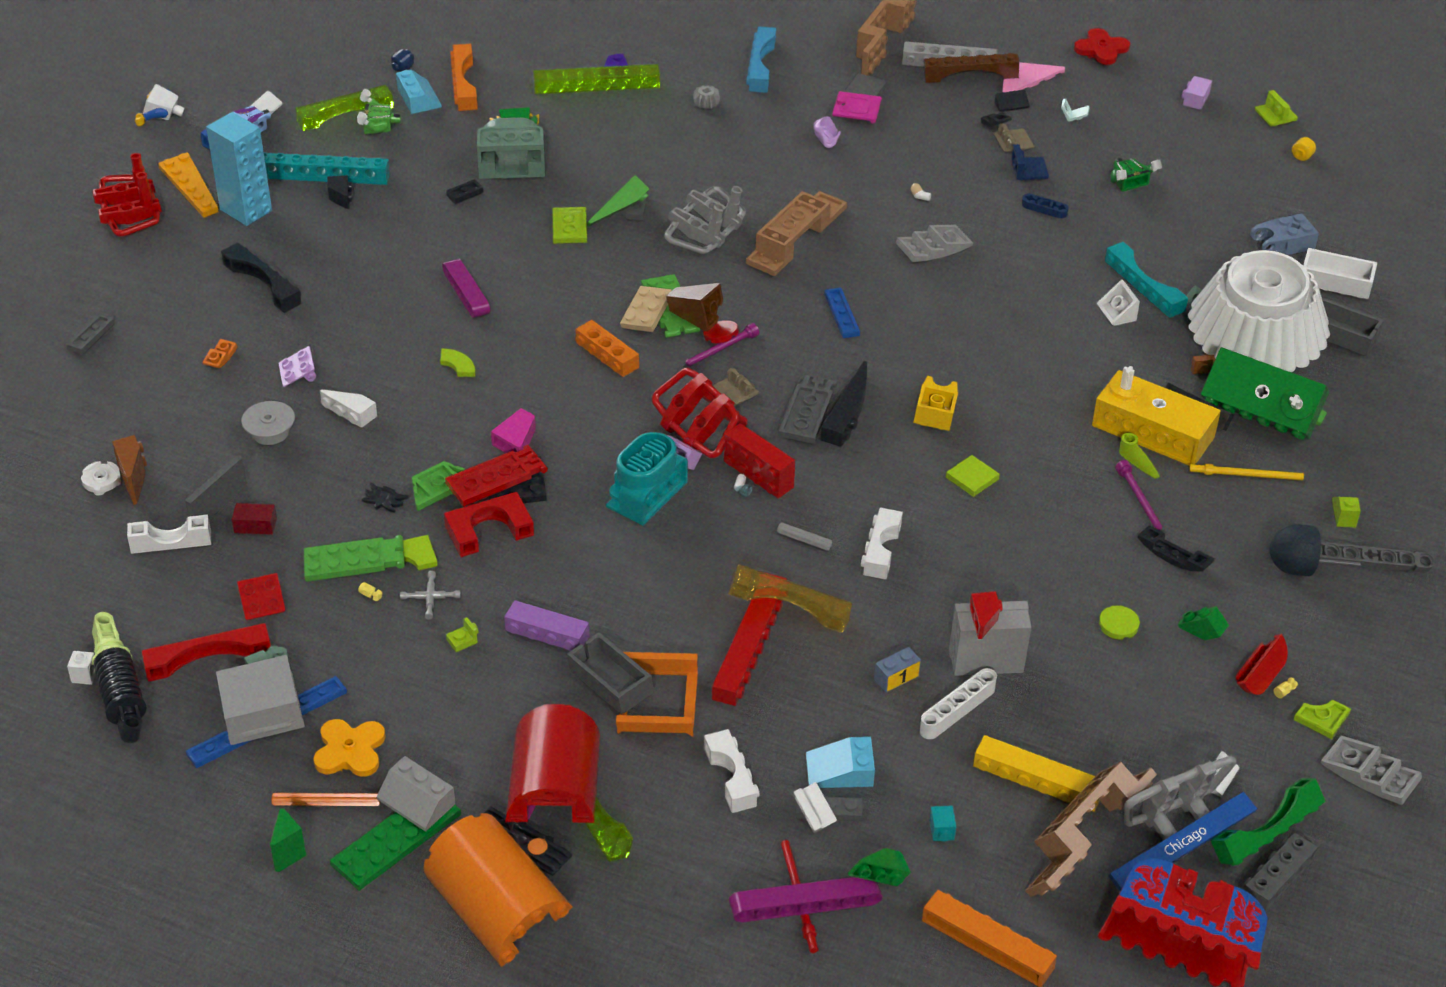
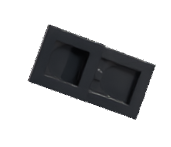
(995, 119)

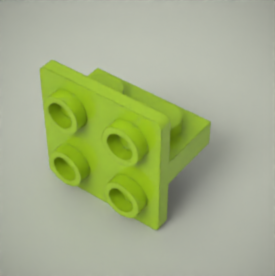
(1276, 110)

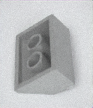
(416, 793)

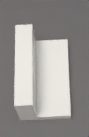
(814, 807)

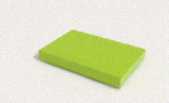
(569, 225)

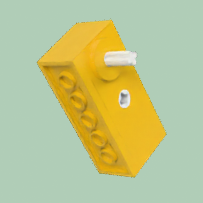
(1157, 416)

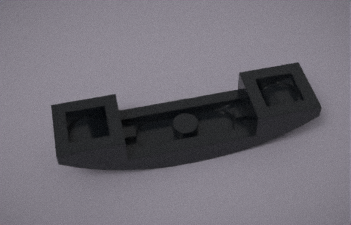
(1173, 554)

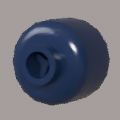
(402, 60)

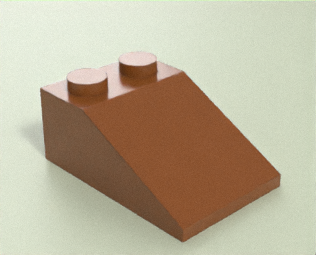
(131, 464)

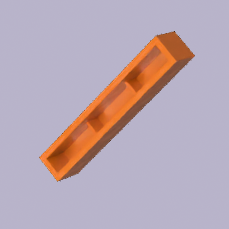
(989, 938)

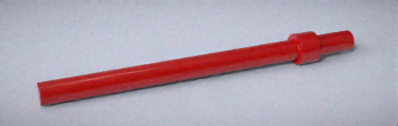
(808, 929)

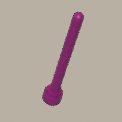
(749, 332)
(1125, 469)

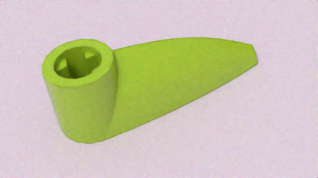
(1135, 455)

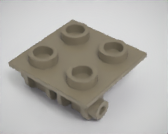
(1007, 138)
(736, 387)

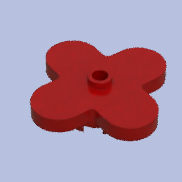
(1102, 46)

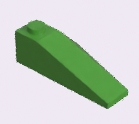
(627, 196)

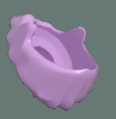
(826, 131)

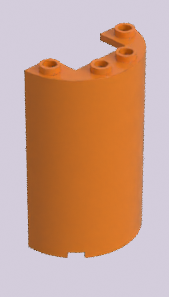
(492, 883)

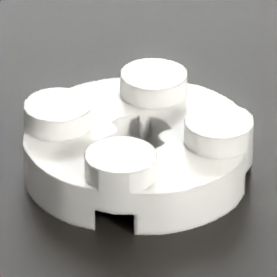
(110, 477)

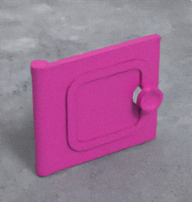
(857, 106)

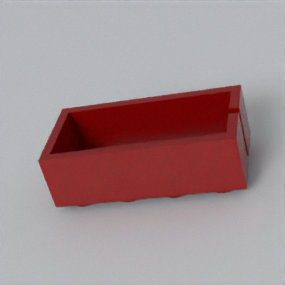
(759, 460)

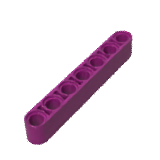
(804, 899)

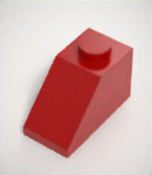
(984, 611)

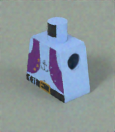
(255, 116)

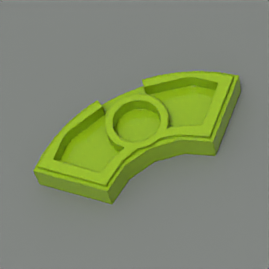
(458, 361)

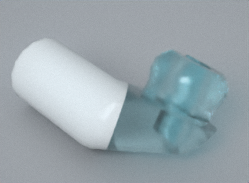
(741, 487)

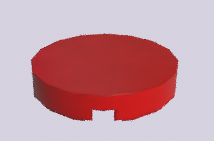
(721, 332)

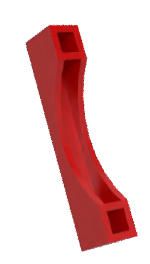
(166, 659)

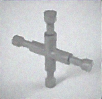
(430, 595)

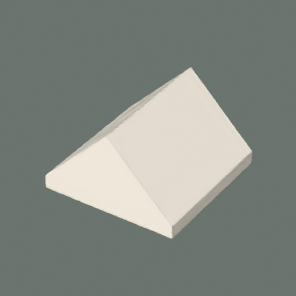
(1120, 304)

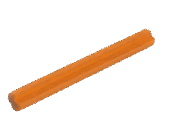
(325, 799)

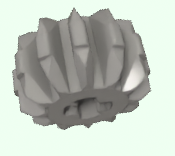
(706, 97)

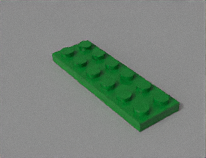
(385, 847)

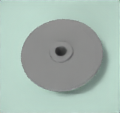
(268, 422)

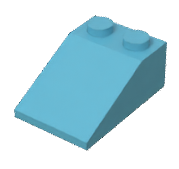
(842, 764)

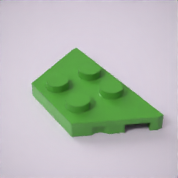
(430, 484)

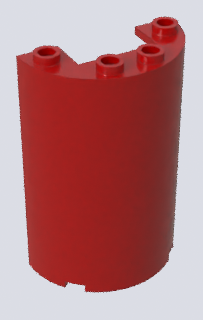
(555, 763)

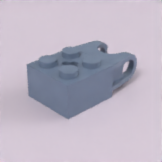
(1286, 234)

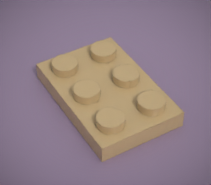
(645, 309)

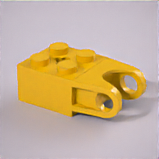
(936, 404)

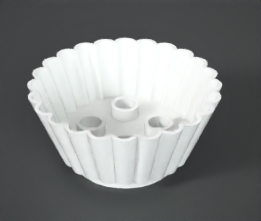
(1262, 309)

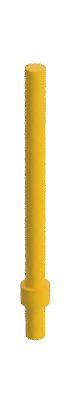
(1209, 469)

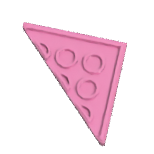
(1031, 75)

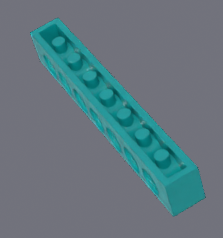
(317, 168)

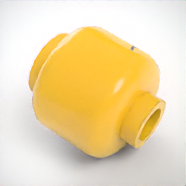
(1304, 149)

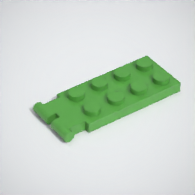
(672, 323)
(353, 558)

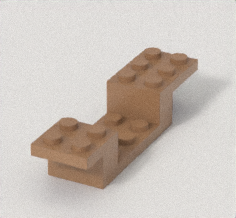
(872, 37)
(778, 236)
(1063, 840)

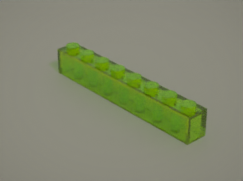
(596, 79)

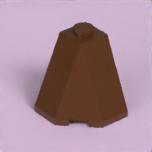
(697, 304)

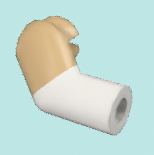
(918, 192)

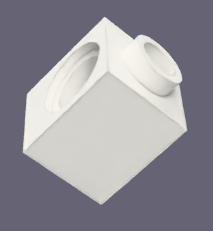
(81, 667)

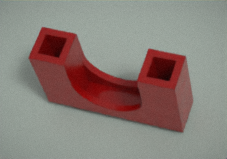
(505, 508)

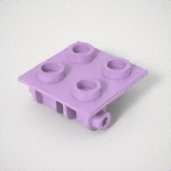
(297, 366)

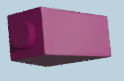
(514, 432)

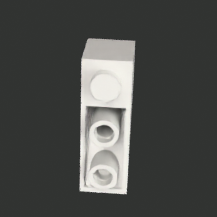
(351, 406)

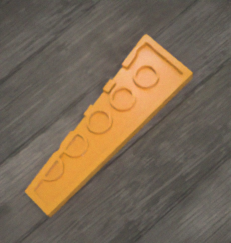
(188, 181)

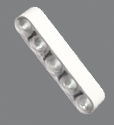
(958, 703)

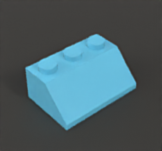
(416, 92)

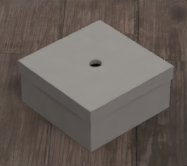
(1000, 649)
(259, 699)

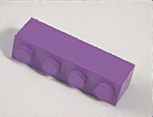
(546, 626)

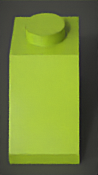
(1346, 511)

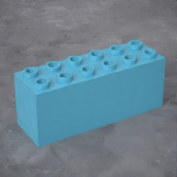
(239, 168)

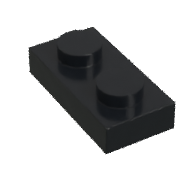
(464, 191)

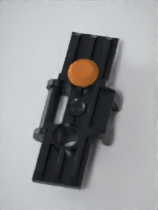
(540, 849)

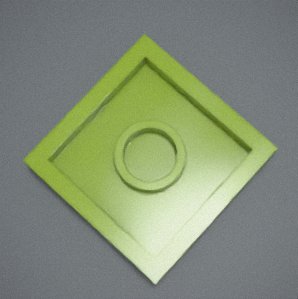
(972, 475)

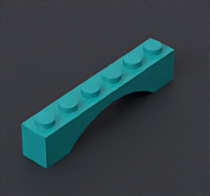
(1166, 298)

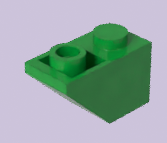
(1204, 623)

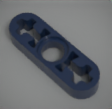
(1054, 208)

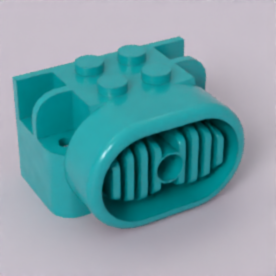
(647, 477)

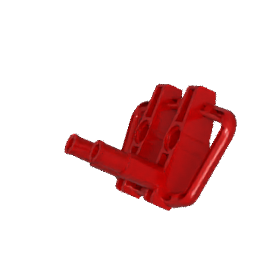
(125, 198)
(707, 421)

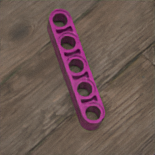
(466, 288)

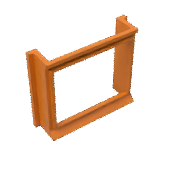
(665, 664)

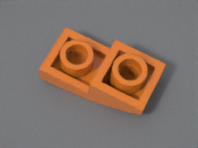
(221, 354)

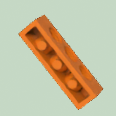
(607, 348)

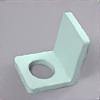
(1076, 114)

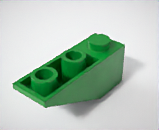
(883, 867)

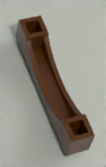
(1002, 64)

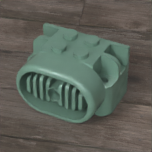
(510, 149)

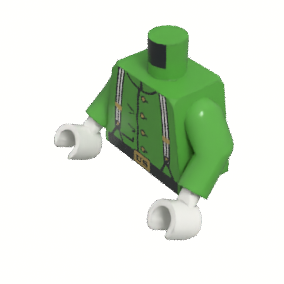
(377, 116)

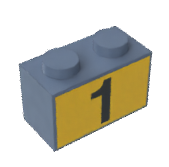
(897, 669)

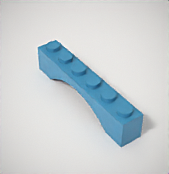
(758, 74)

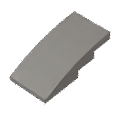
(934, 243)
(1371, 770)

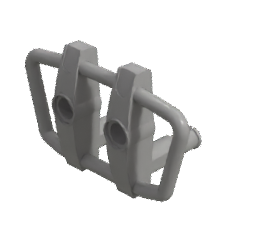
(712, 211)
(1160, 797)

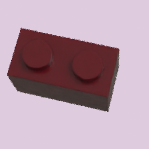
(254, 518)

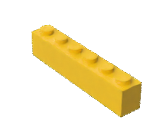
(1030, 769)

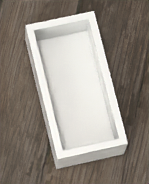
(1341, 272)

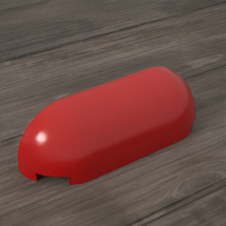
(1263, 666)

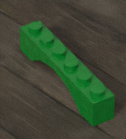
(1299, 800)

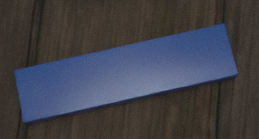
(842, 312)

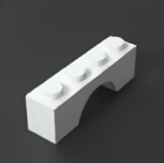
(146, 538)
(878, 559)
(723, 751)

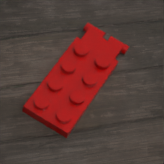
(495, 475)

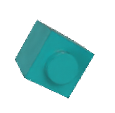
(942, 823)

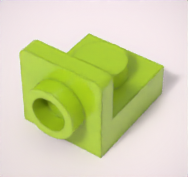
(464, 636)

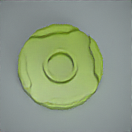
(1119, 622)

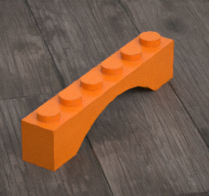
(464, 92)

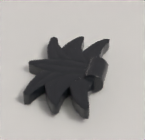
(383, 497)

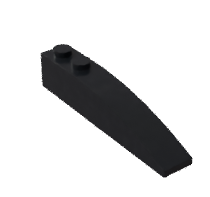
(847, 410)

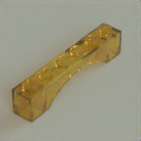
(753, 584)

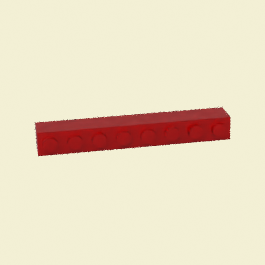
(745, 648)

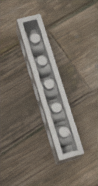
(915, 53)

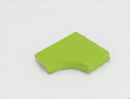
(419, 552)
(1323, 718)

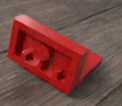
(261, 596)

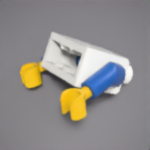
(159, 104)

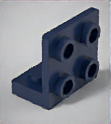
(1028, 167)

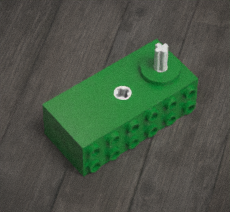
(1290, 402)

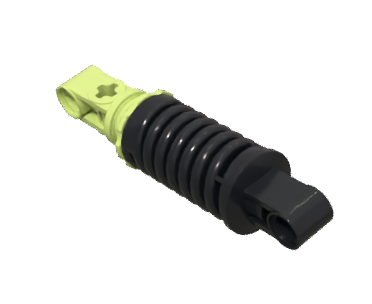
(117, 679)

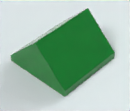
(286, 842)

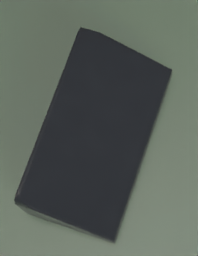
(1011, 100)

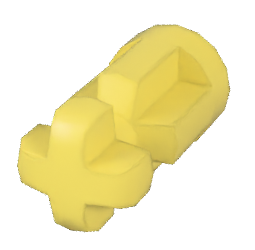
(369, 591)
(1285, 688)

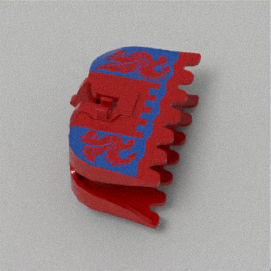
(1206, 934)

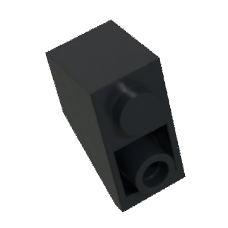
(340, 190)

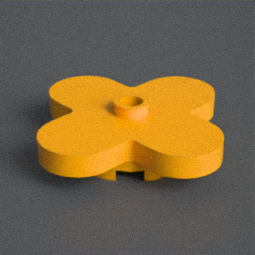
(349, 747)

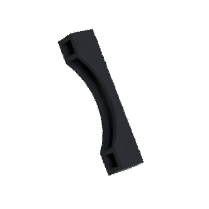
(241, 260)

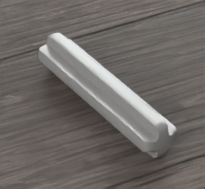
(804, 536)

